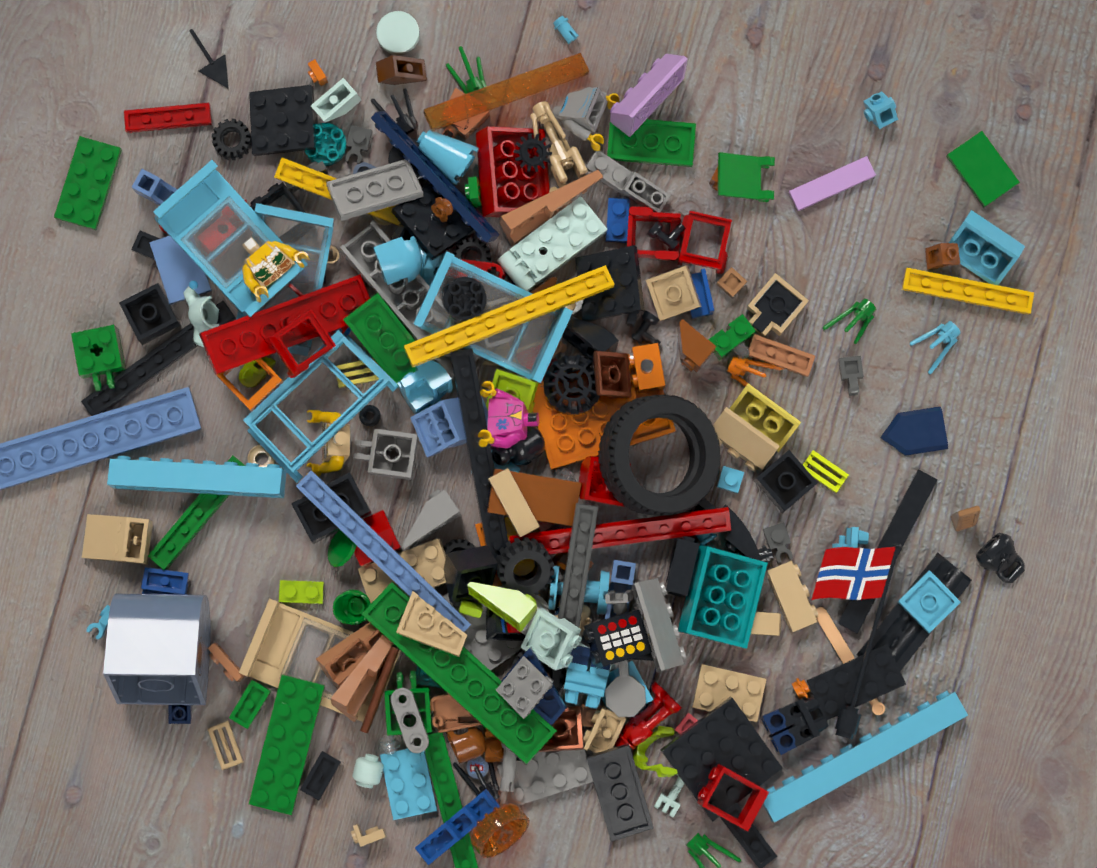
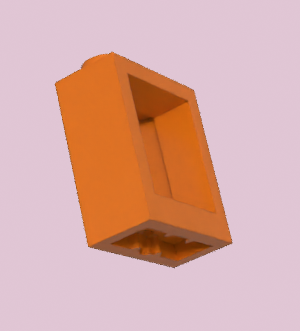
(261, 394)

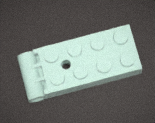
(561, 238)

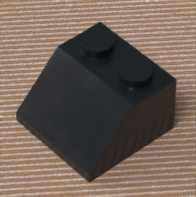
(468, 566)

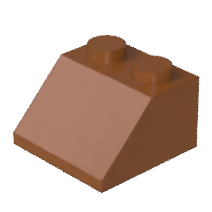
(693, 347)

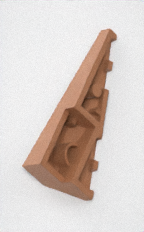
(532, 215)
(345, 656)
(358, 684)

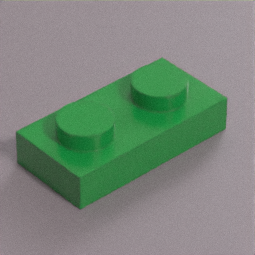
(473, 191)
(250, 704)

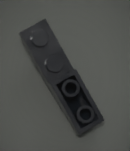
(739, 537)

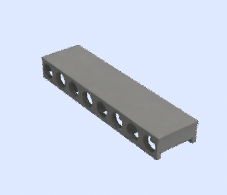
(400, 296)

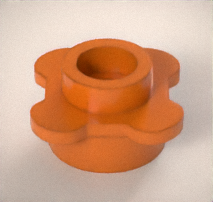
(801, 688)

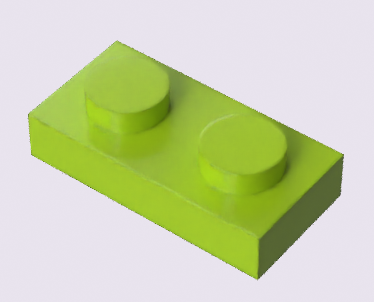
(301, 592)

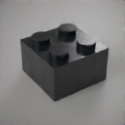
(150, 314)
(785, 481)

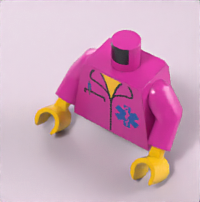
(506, 419)

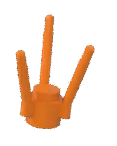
(740, 366)

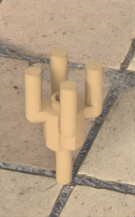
(563, 157)

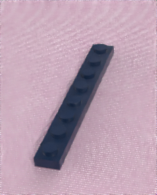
(439, 181)

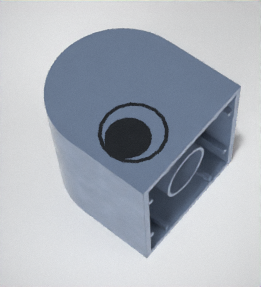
(158, 649)

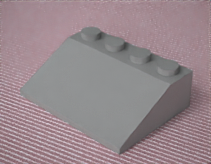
(658, 625)

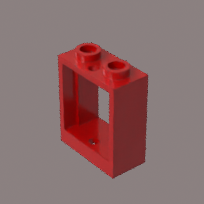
(751, 807)

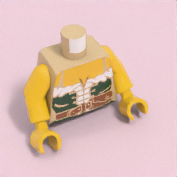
(268, 264)
(337, 449)

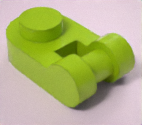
(251, 376)

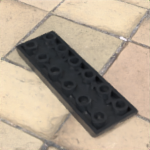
(900, 629)

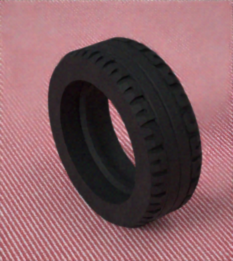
(703, 450)

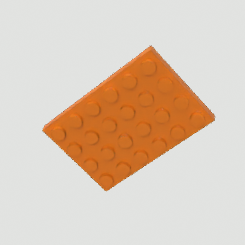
(578, 436)

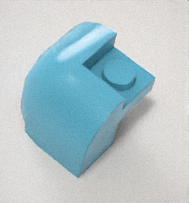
(399, 259)
(425, 386)

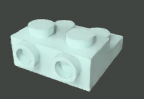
(552, 639)

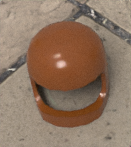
(467, 745)

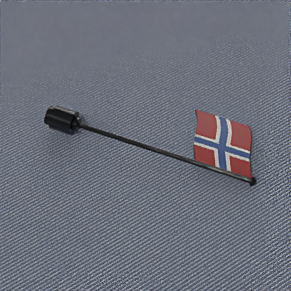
(856, 576)

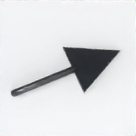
(216, 69)

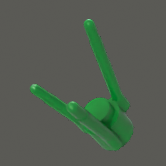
(473, 83)
(863, 312)
(698, 846)

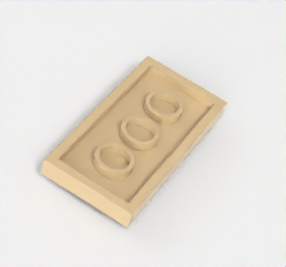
(425, 559)

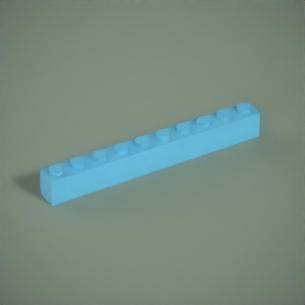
(863, 756)

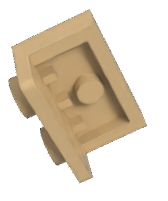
(604, 732)

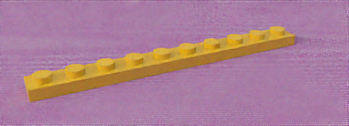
(508, 316)

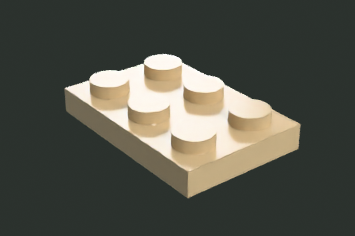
(719, 684)

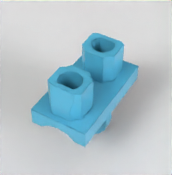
(853, 538)

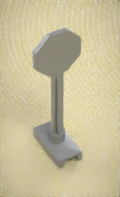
(625, 694)

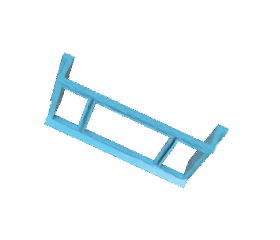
(283, 390)

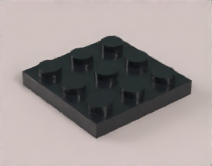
(282, 120)
(430, 232)
(627, 292)

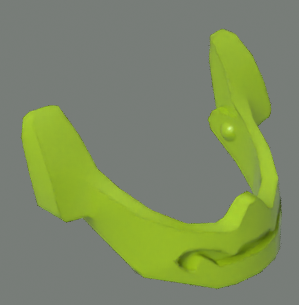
(639, 753)

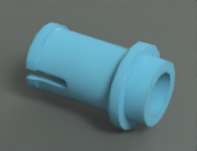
(565, 29)

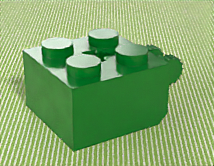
(110, 360)
(422, 698)

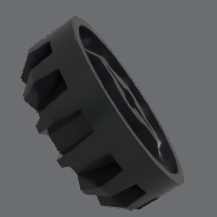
(559, 401)

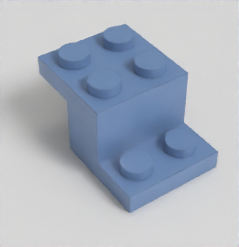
(441, 426)

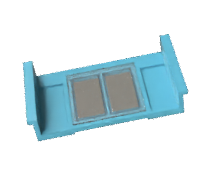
(211, 226)

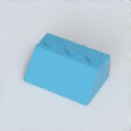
(986, 248)

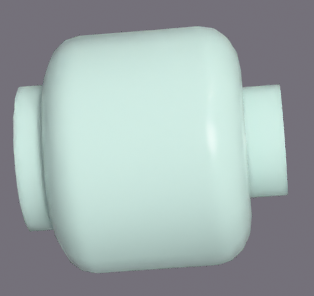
(368, 771)

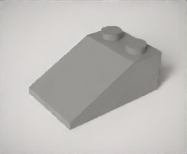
(435, 515)

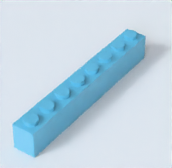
(197, 478)

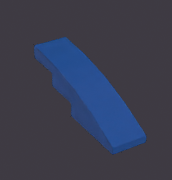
(456, 827)

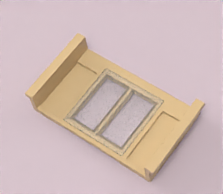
(289, 644)

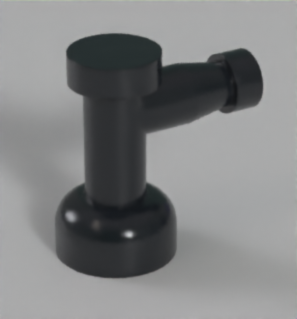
(668, 240)
(641, 334)

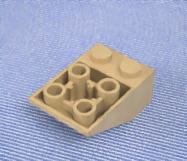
(117, 539)

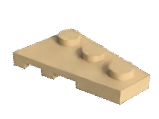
(429, 627)

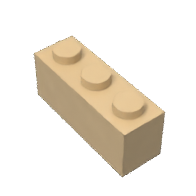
(792, 596)

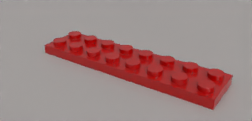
(243, 338)

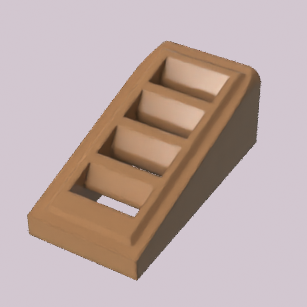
(965, 518)

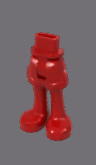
(641, 726)

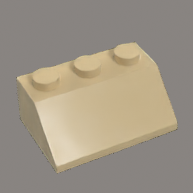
(744, 440)

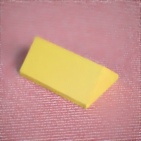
(765, 415)

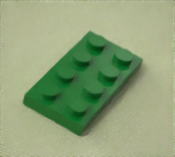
(654, 143)
(87, 183)
(382, 336)

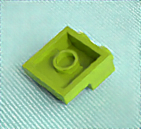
(516, 386)

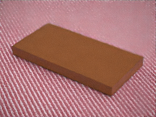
(547, 497)

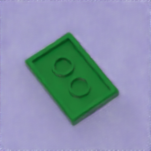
(982, 169)

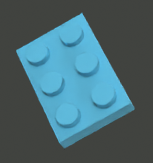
(408, 783)

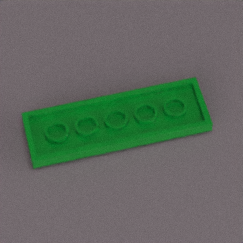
(286, 744)

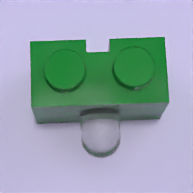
(733, 339)

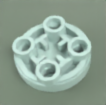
(397, 32)

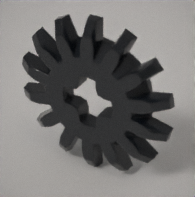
(541, 150)

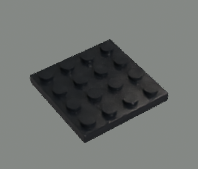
(726, 739)

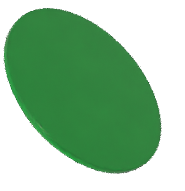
(340, 549)

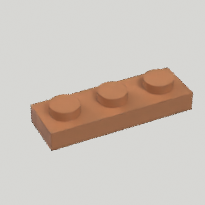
(781, 355)

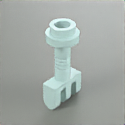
(670, 799)

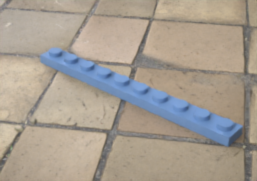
(376, 547)

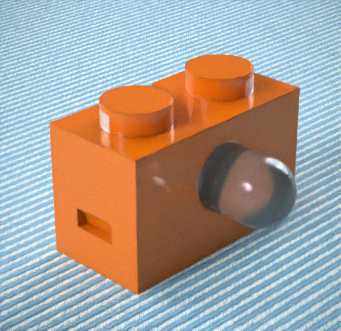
(647, 368)

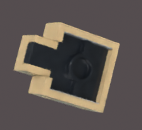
(775, 306)

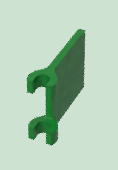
(741, 176)

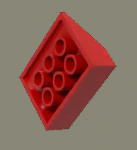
(502, 180)

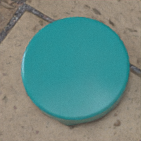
(329, 145)

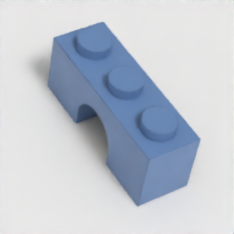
(621, 581)

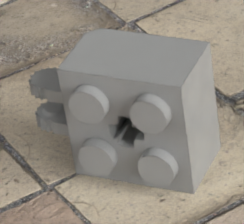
(379, 461)

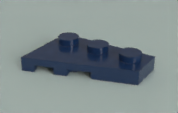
(551, 705)

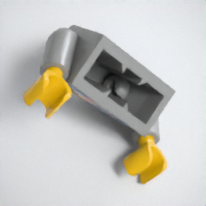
(583, 112)

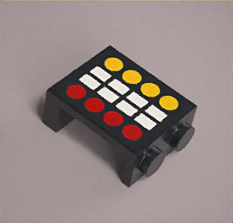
(617, 639)

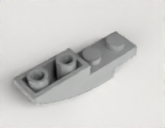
(627, 182)

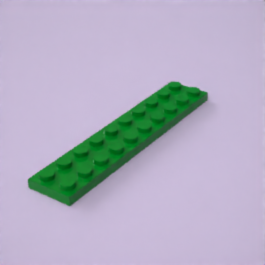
(463, 679)

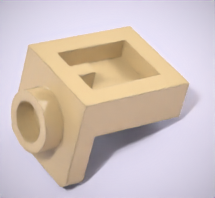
(372, 834)

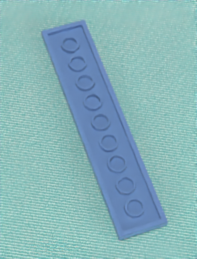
(97, 437)

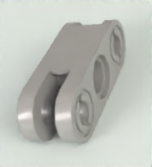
(401, 711)

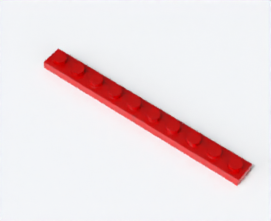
(639, 530)

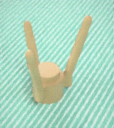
(544, 114)

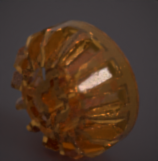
(499, 830)

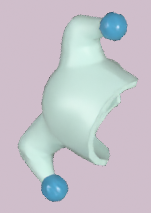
(202, 312)

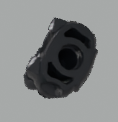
(999, 556)

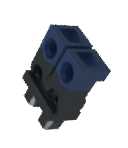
(800, 721)

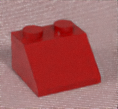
(381, 525)

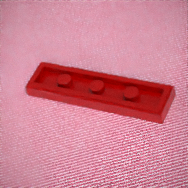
(167, 117)

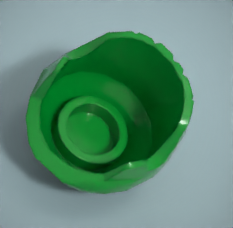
(350, 605)

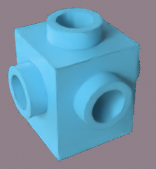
(880, 110)

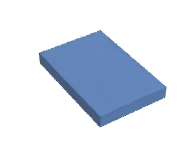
(177, 269)

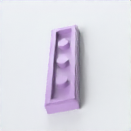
(832, 183)

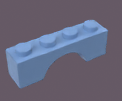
(152, 187)

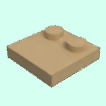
(673, 293)

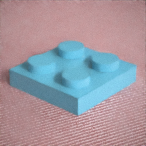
(929, 601)

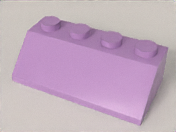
(648, 93)

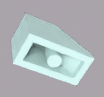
(336, 101)

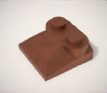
(612, 374)
(568, 732)

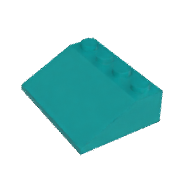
(722, 597)

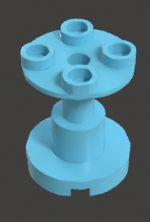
(594, 591)

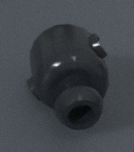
(523, 451)

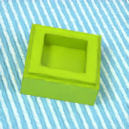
(471, 608)

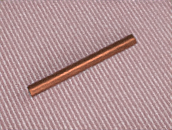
(372, 709)

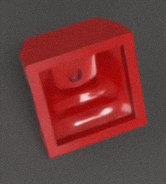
(593, 484)

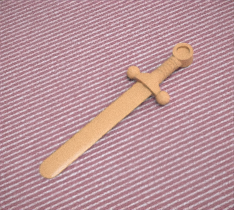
(842, 649)

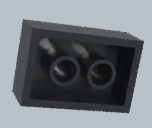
(316, 523)

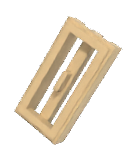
(233, 741)

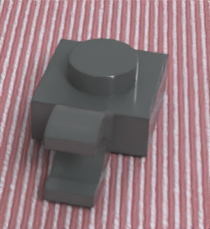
(851, 370)

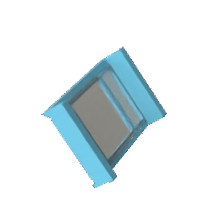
(305, 234)
(521, 349)

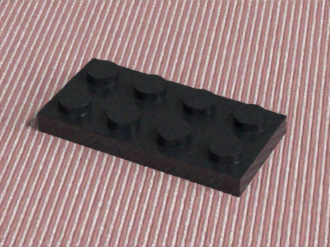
(837, 686)
(619, 792)

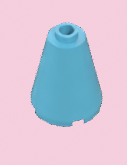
(447, 154)

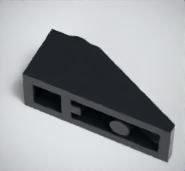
(589, 337)

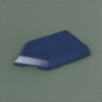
(917, 431)

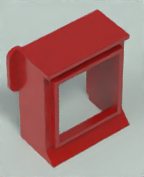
(646, 214)
(718, 264)
(293, 321)

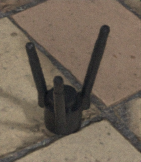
(405, 122)
(493, 789)

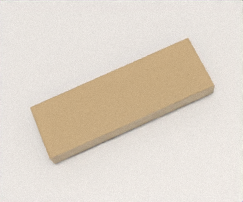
(513, 502)

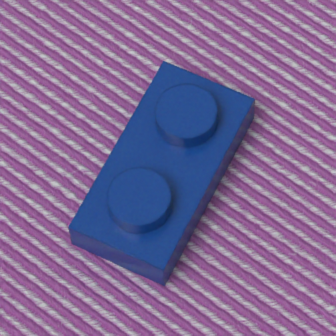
(617, 220)

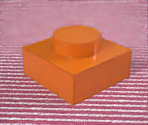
(316, 73)

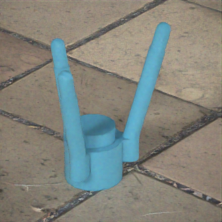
(946, 334)

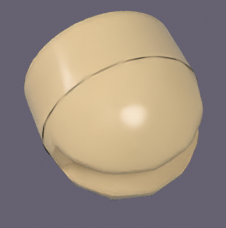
(335, 255)

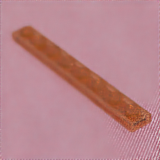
(506, 91)

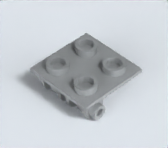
(524, 687)

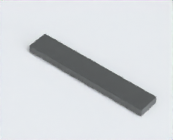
(578, 563)

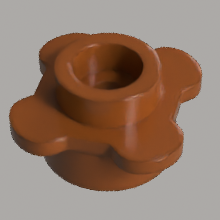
(442, 208)

